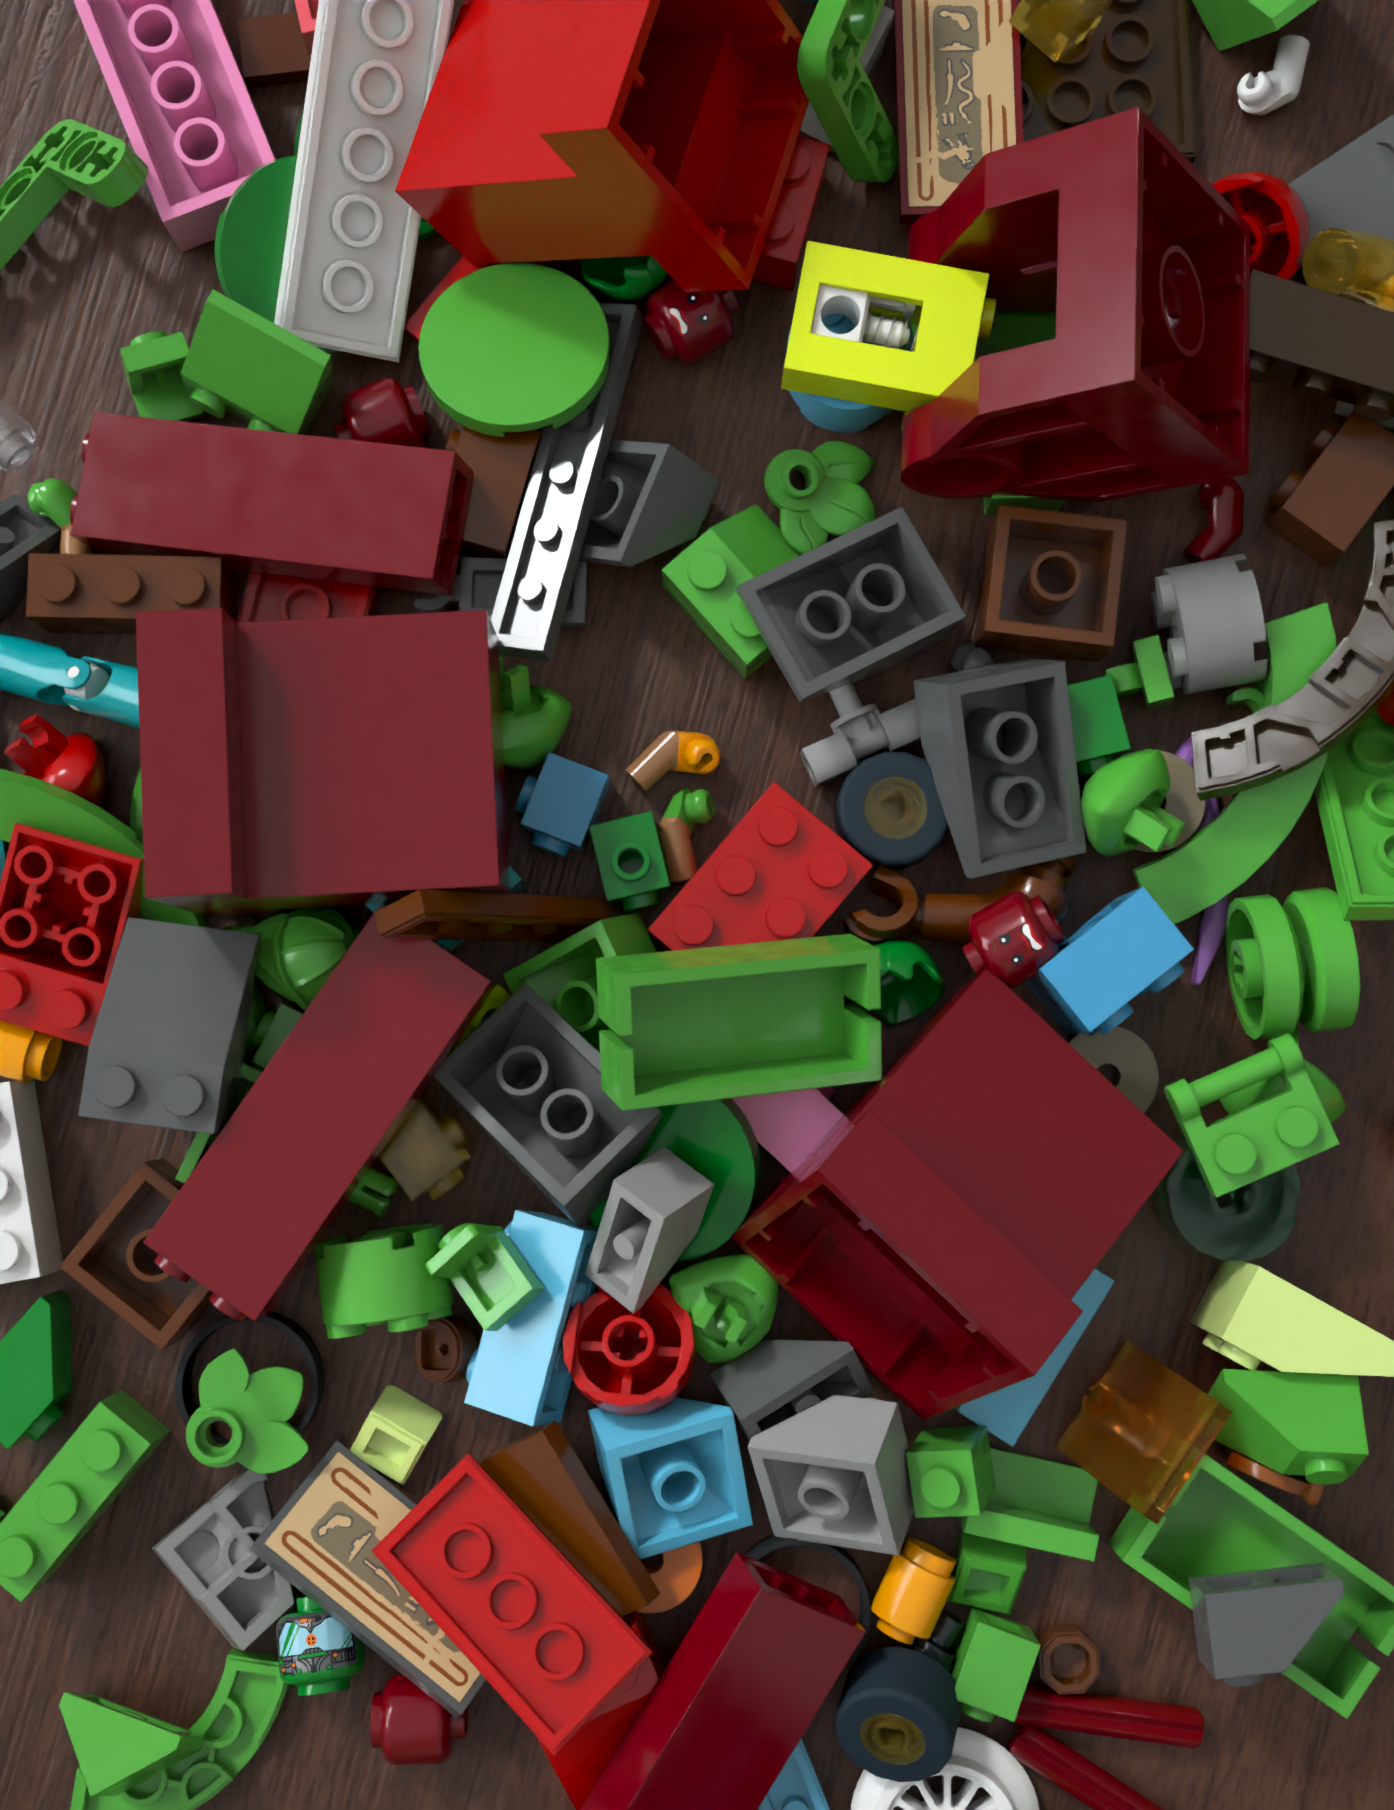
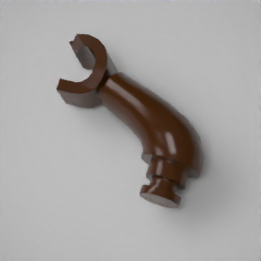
(947, 915)

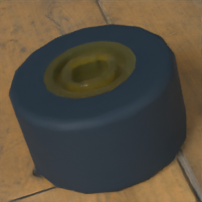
(883, 829)
(898, 1714)

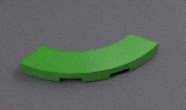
(234, 1730)

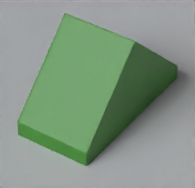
(121, 1745)

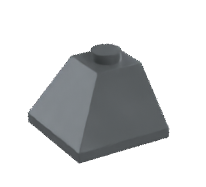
(646, 503)

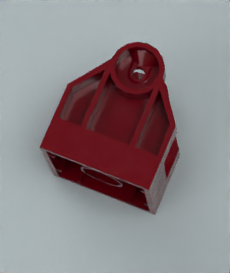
(1148, 323)

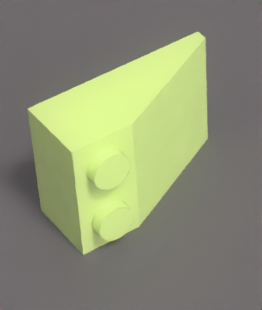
(1268, 1320)

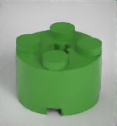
(381, 1280)

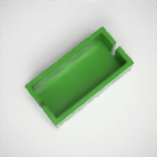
(738, 1020)
(1232, 1527)

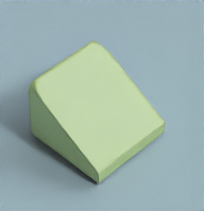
(396, 1433)

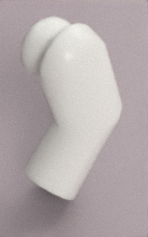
(1280, 84)

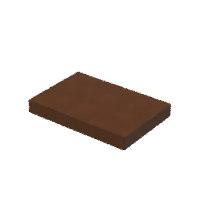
(565, 1504)

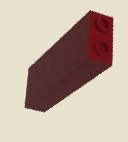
(273, 501)
(317, 1119)
(733, 1696)

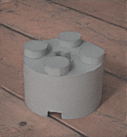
(1211, 624)

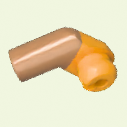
(675, 752)

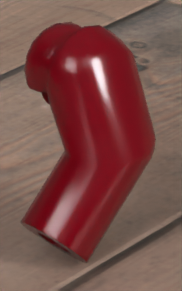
(1225, 519)

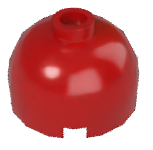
(1275, 219)
(626, 1358)

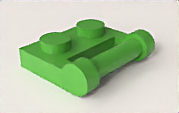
(1258, 1136)

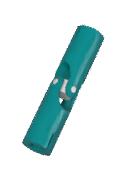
(54, 677)

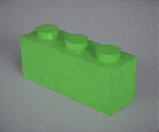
(75, 1491)

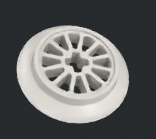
(974, 1758)

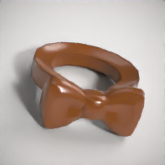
(1291, 1483)

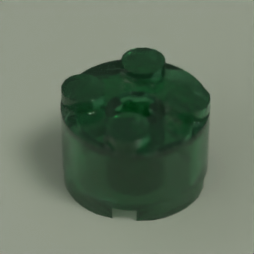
(1242, 1231)

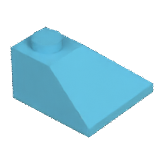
(672, 1474)

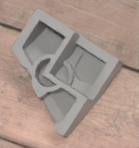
(218, 1569)

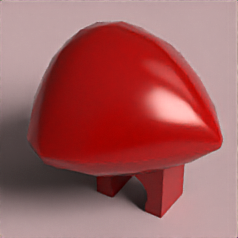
(61, 760)

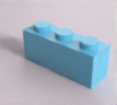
(522, 1364)

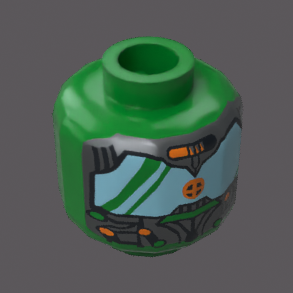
(316, 1651)

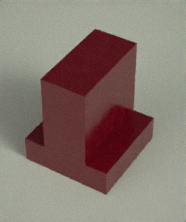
(319, 759)
(962, 1202)

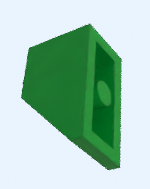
(35, 1370)

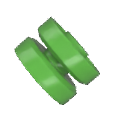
(1291, 963)

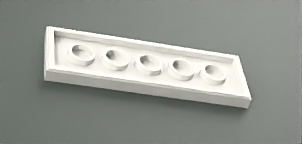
(347, 227)

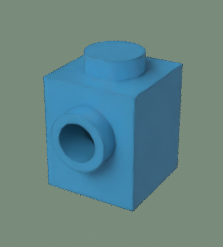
(562, 804)

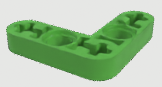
(842, 91)
(62, 160)

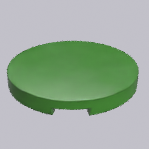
(514, 349)

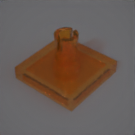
(1143, 1431)

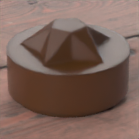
(444, 1349)

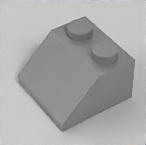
(837, 1475)

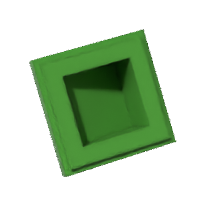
(987, 1573)

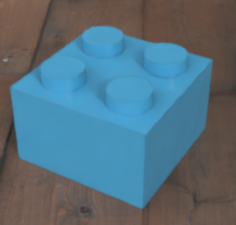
(1108, 962)

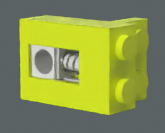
(939, 299)

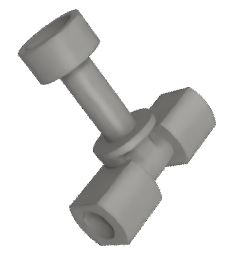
(859, 734)

